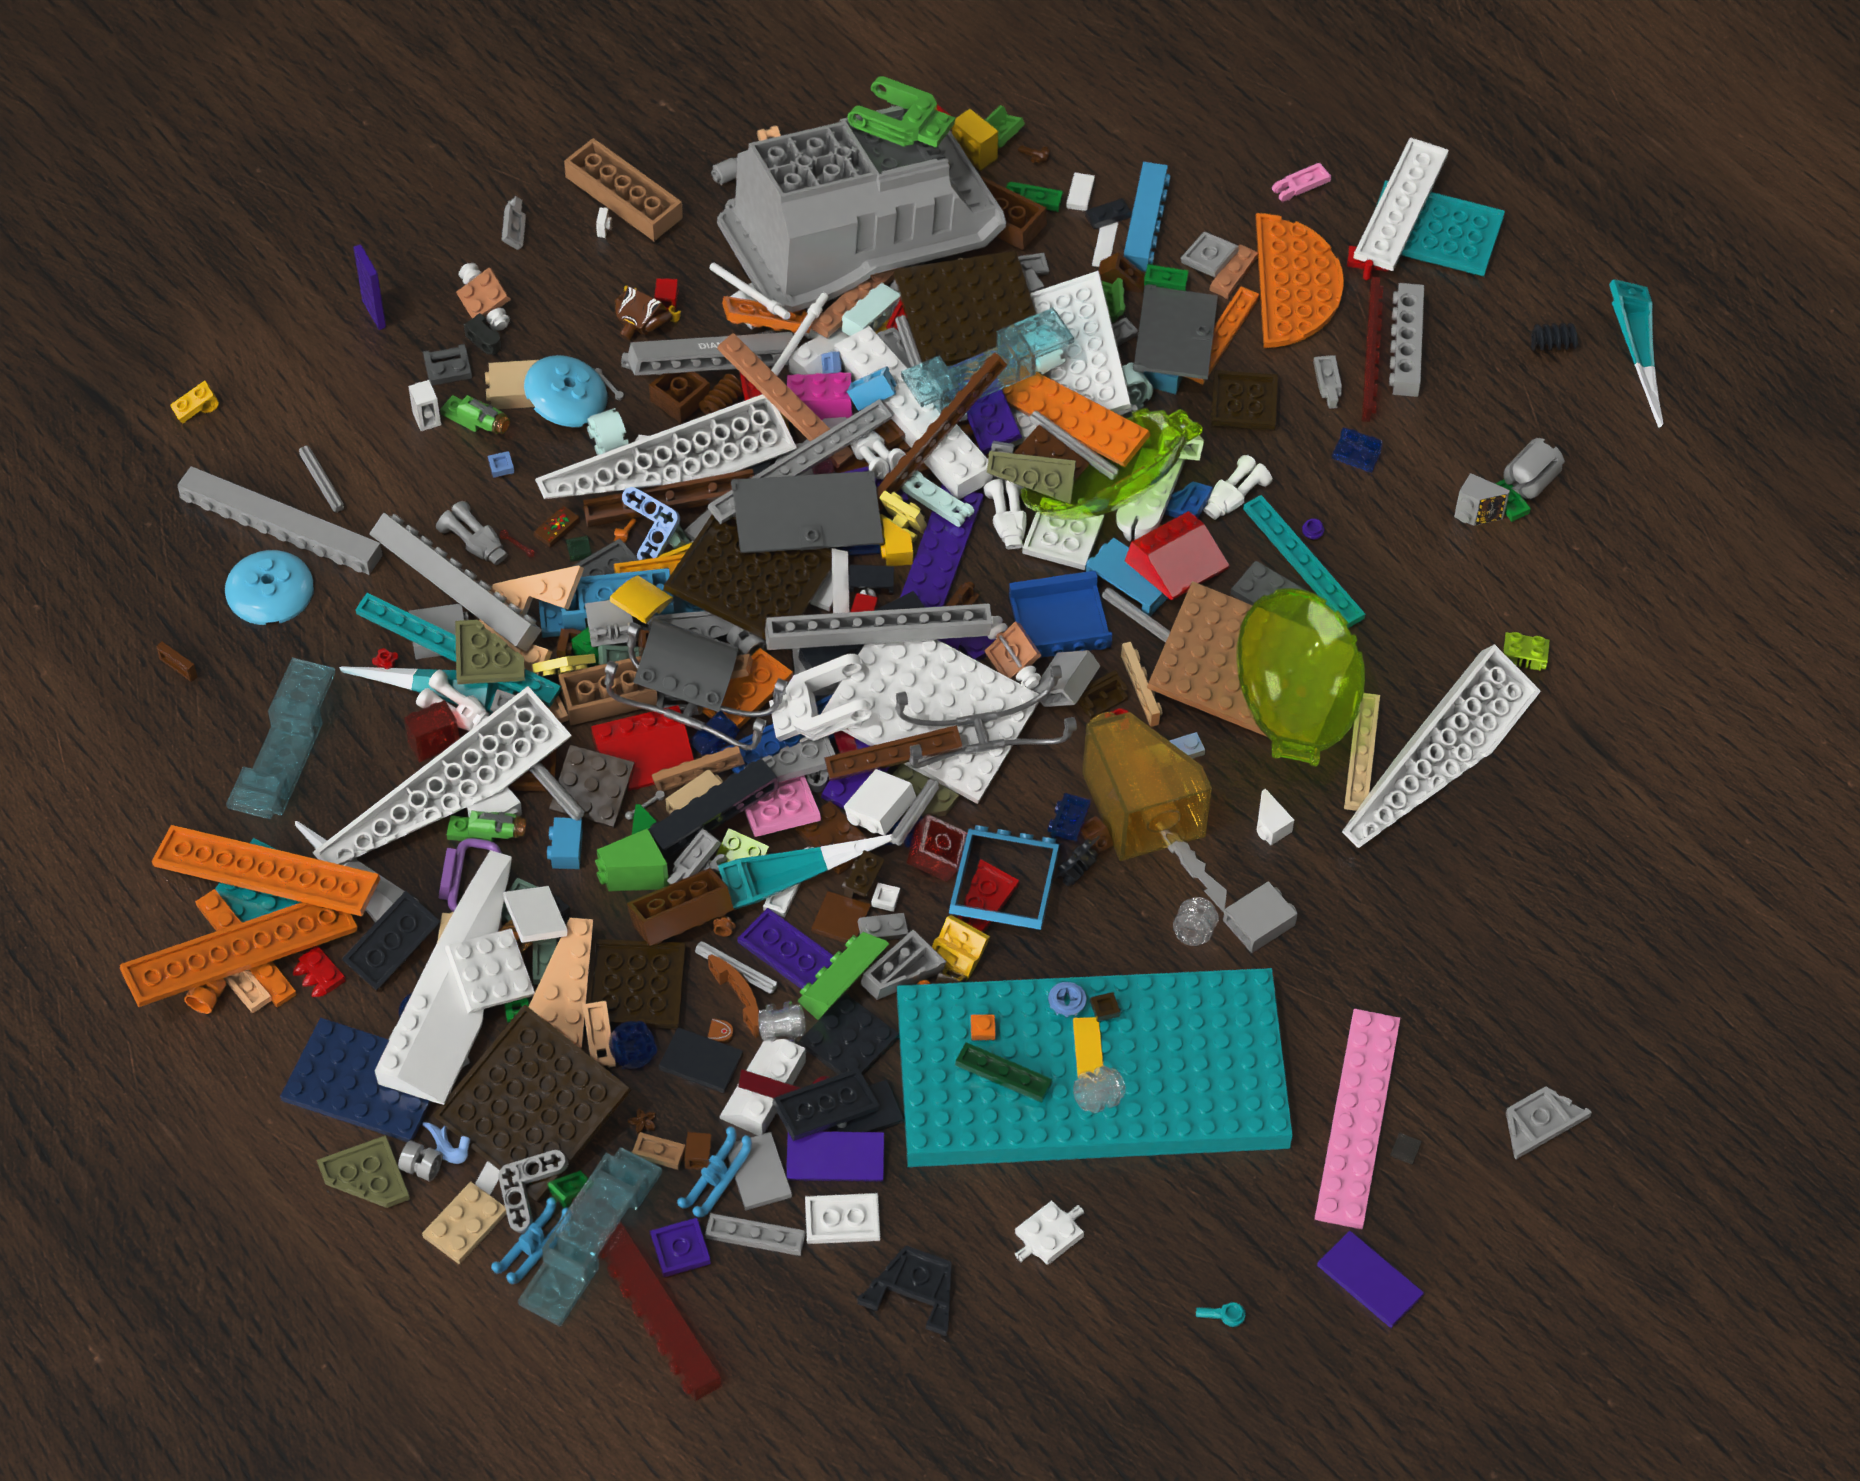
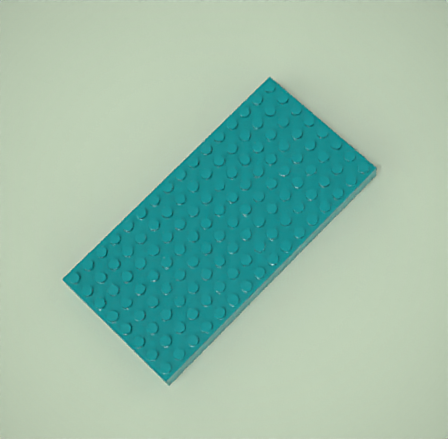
(1190, 1047)

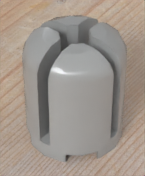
(1533, 468)

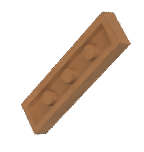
(687, 771)

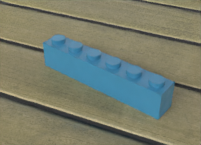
(1145, 215)

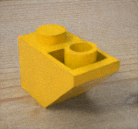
(897, 545)

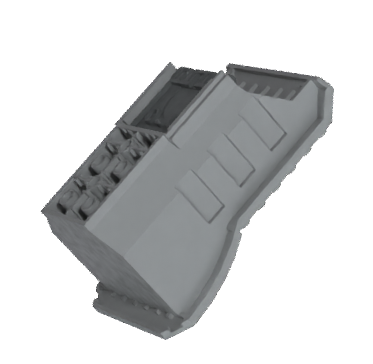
(843, 204)

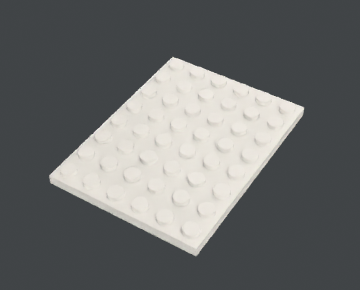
(1093, 360)
(938, 688)

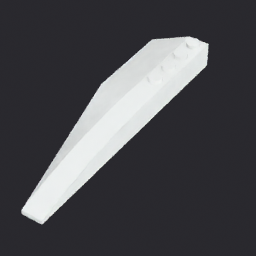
(691, 451)
(1449, 742)
(460, 776)
(435, 1025)

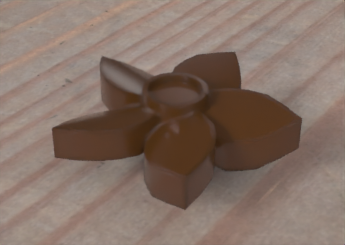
(643, 1121)

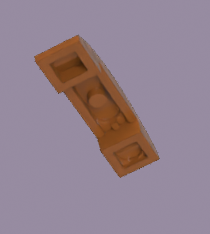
(725, 972)

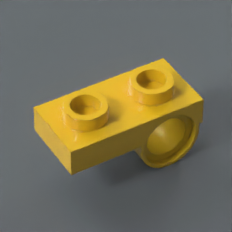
(198, 399)

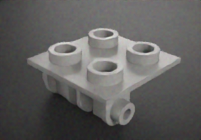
(607, 623)

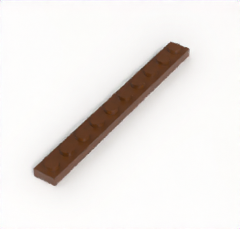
(941, 427)

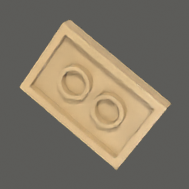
(465, 1223)

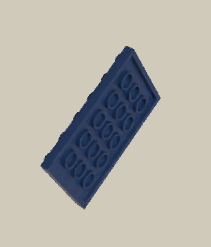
(340, 1081)

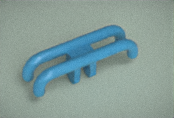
(717, 1174)
(530, 1243)

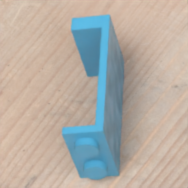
(1112, 567)

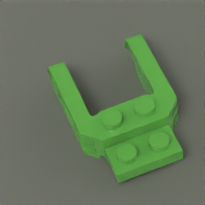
(919, 123)

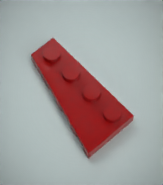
(990, 891)

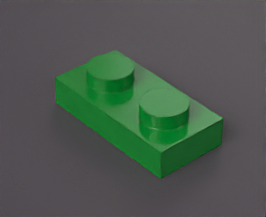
(1166, 277)
(1516, 505)

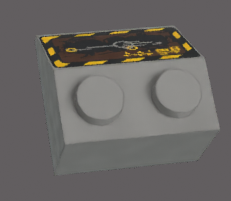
(1481, 501)

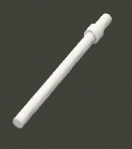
(772, 305)
(813, 312)

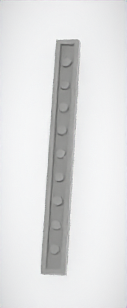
(813, 452)

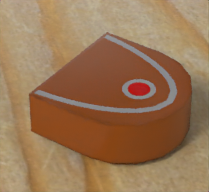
(720, 1031)

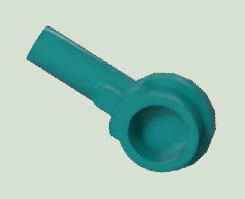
(1231, 1314)

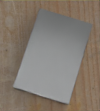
(761, 1175)

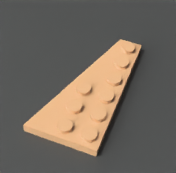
(565, 982)

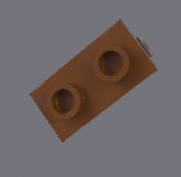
(964, 595)

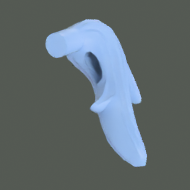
(450, 1154)

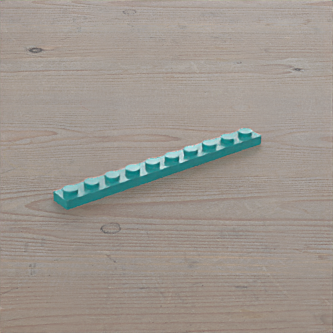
(441, 642)

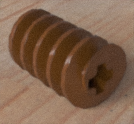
(722, 395)

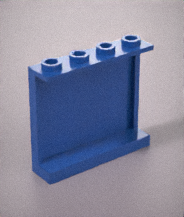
(1061, 613)

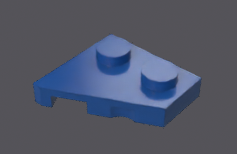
(1191, 499)

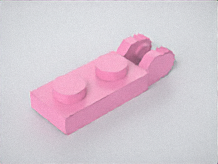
(1301, 181)

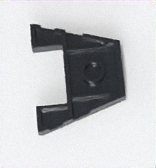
(919, 1278)

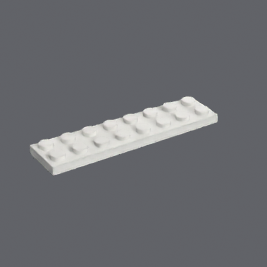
(1401, 204)

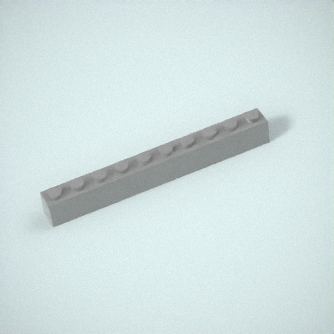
(280, 520)
(455, 581)
(878, 626)

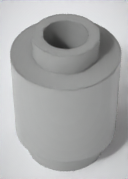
(725, 171)

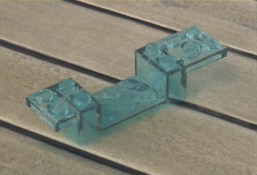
(1016, 344)
(293, 730)
(583, 1231)

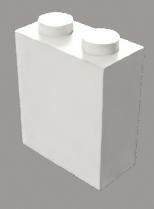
(880, 802)

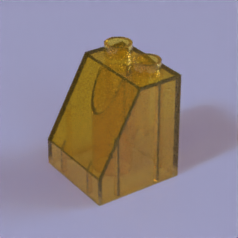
(1143, 785)

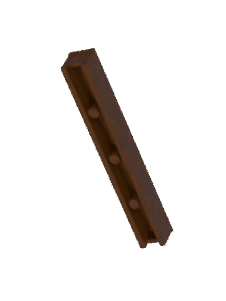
(675, 495)

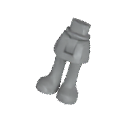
(482, 543)

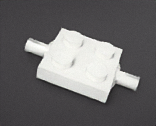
(1049, 1232)

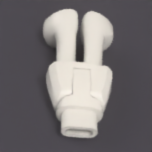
(874, 443)
(1228, 498)
(1012, 523)
(469, 710)

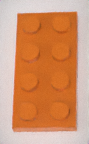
(757, 315)
(755, 690)

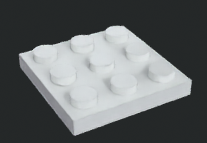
(1063, 540)
(489, 970)

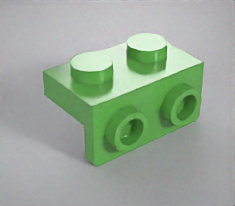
(1005, 124)
(1114, 298)

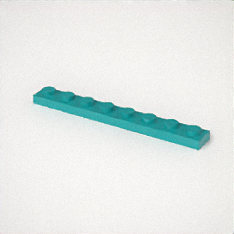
(1303, 560)

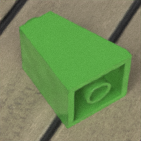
(632, 864)

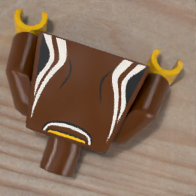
(641, 313)

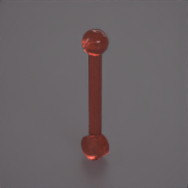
(504, 535)

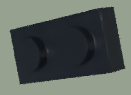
(1108, 213)

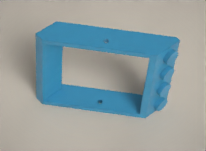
(996, 916)

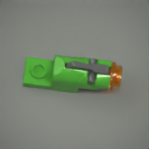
(475, 414)
(486, 826)

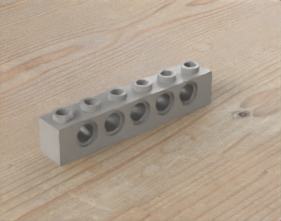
(1408, 339)

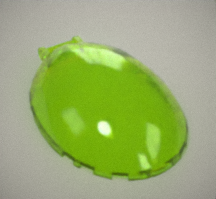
(1097, 494)
(1299, 673)

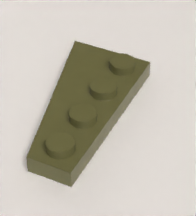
(1041, 474)

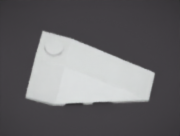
(808, 356)

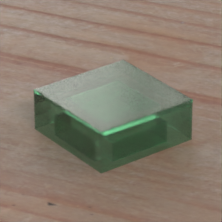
(578, 548)

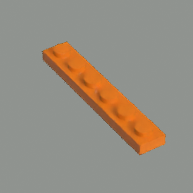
(267, 974)

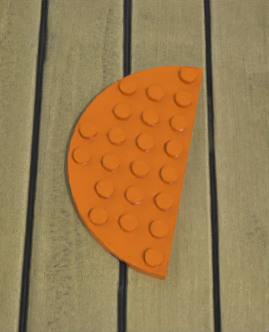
(1297, 280)

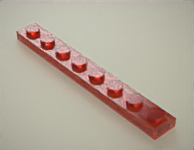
(1372, 355)

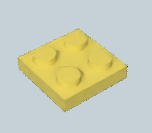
(564, 664)

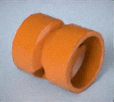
(205, 996)

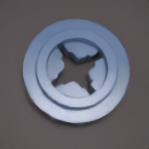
(1075, 994)

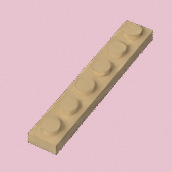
(1362, 752)

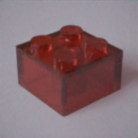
(431, 730)
(937, 847)

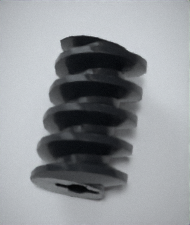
(1553, 335)

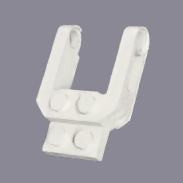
(798, 708)

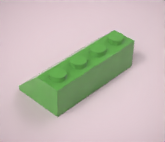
(844, 971)

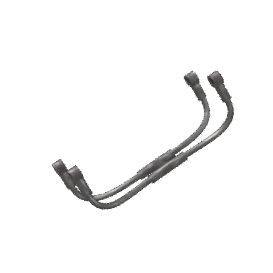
(686, 718)
(977, 720)

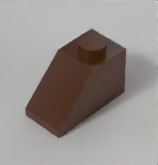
(1119, 267)

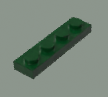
(1003, 1072)

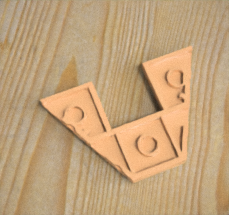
(551, 587)

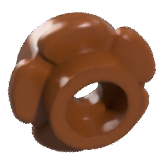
(723, 926)

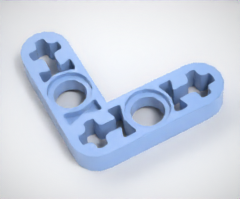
(658, 526)

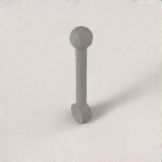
(618, 394)
(659, 796)

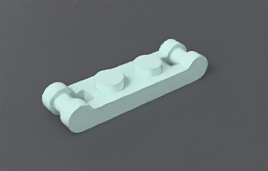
(937, 499)

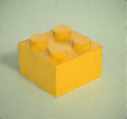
(976, 139)

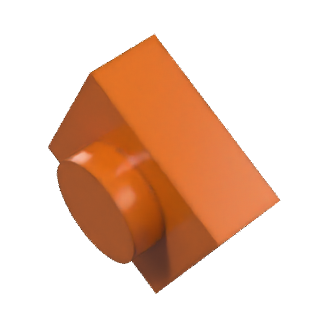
(982, 1027)

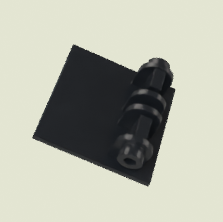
(1079, 862)

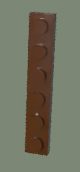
(892, 753)

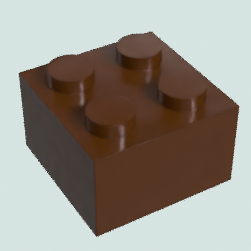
(679, 393)

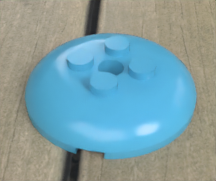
(565, 390)
(269, 587)

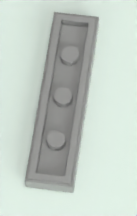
(755, 1234)

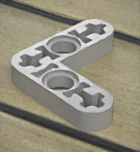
(521, 1178)

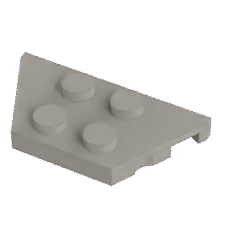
(1541, 1119)

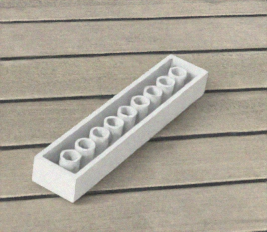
(956, 459)

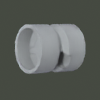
(745, 641)
(417, 1159)

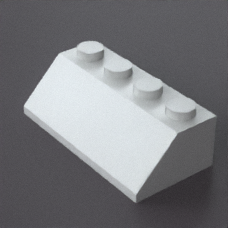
(775, 1060)

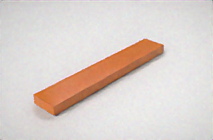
(1229, 325)

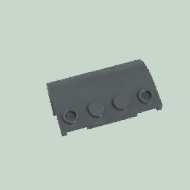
(686, 664)

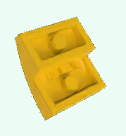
(640, 598)
(960, 945)

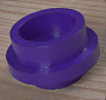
(1313, 529)

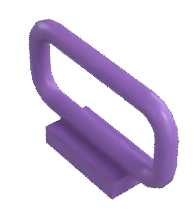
(453, 868)

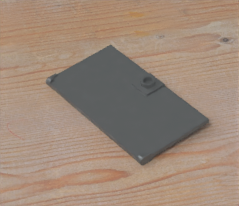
(1175, 332)
(807, 512)

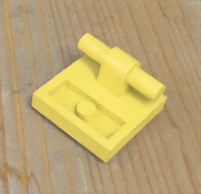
(904, 514)

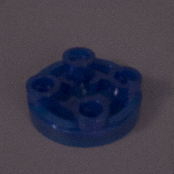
(632, 1044)

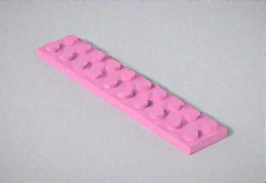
(1357, 1119)

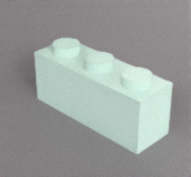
(871, 311)

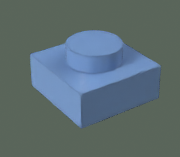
(831, 362)
(501, 464)

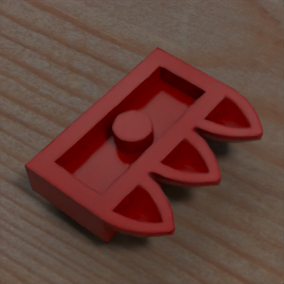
(320, 972)

